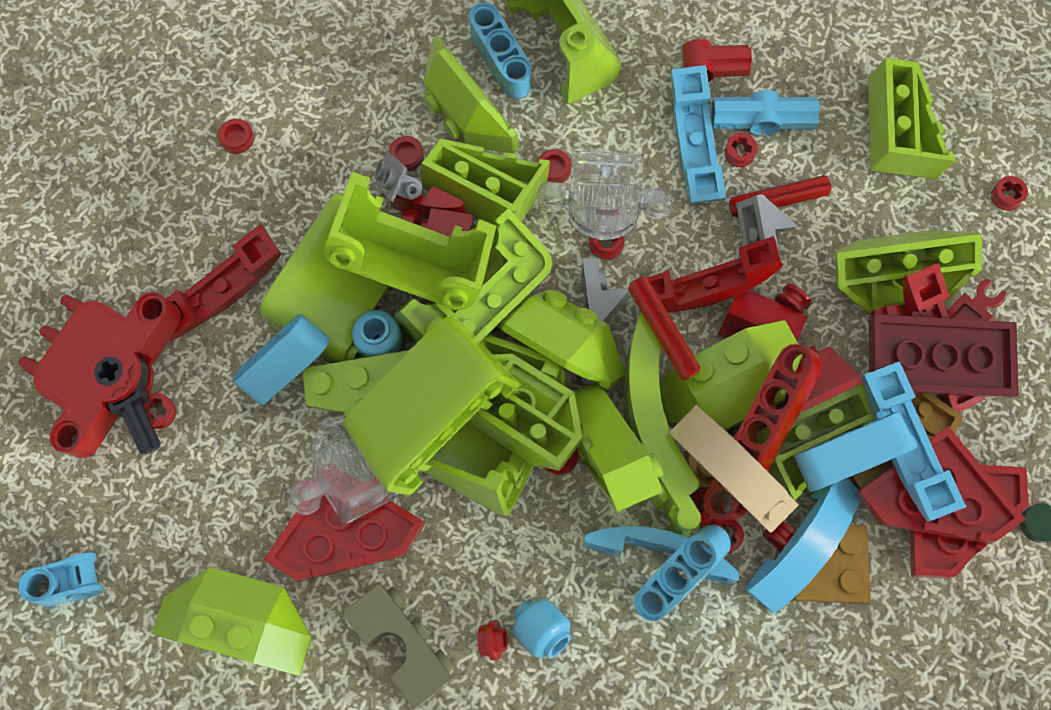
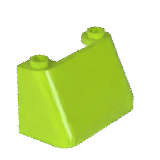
(588, 53)
(407, 254)
(512, 272)
(321, 291)
(425, 402)
(478, 463)

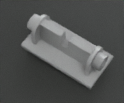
(395, 179)

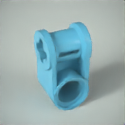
(69, 581)

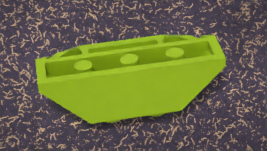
(463, 104)
(874, 268)
(566, 336)
(728, 376)
(535, 420)
(236, 619)

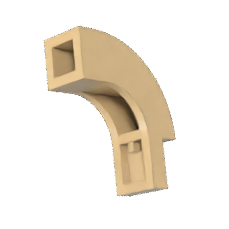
(734, 468)

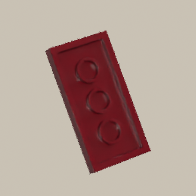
(948, 354)

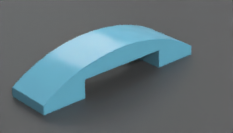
(695, 135)
(919, 469)
(612, 541)
(808, 548)

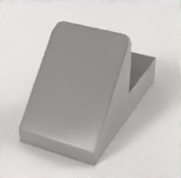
(761, 220)
(597, 297)

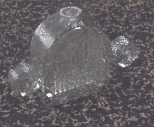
(605, 194)
(340, 476)

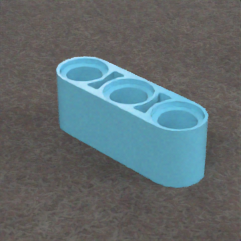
(499, 37)
(281, 359)
(855, 451)
(670, 584)

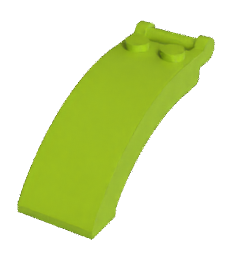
(648, 421)

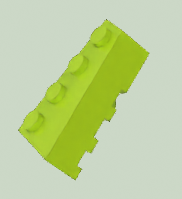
(613, 451)

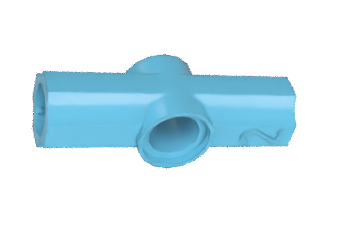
(765, 112)

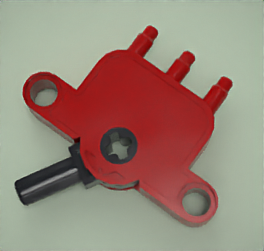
(103, 371)

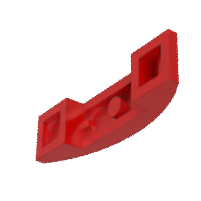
(227, 282)
(719, 282)
(924, 297)

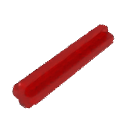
(788, 193)
(664, 328)

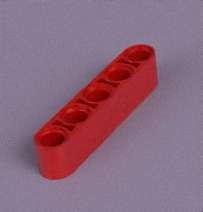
(778, 420)

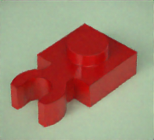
(977, 308)

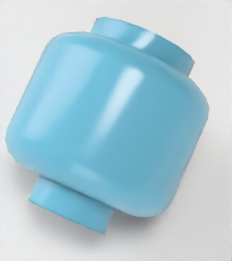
(377, 334)
(541, 628)

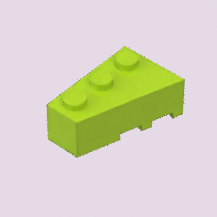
(902, 123)
(484, 179)
(341, 383)
(814, 427)

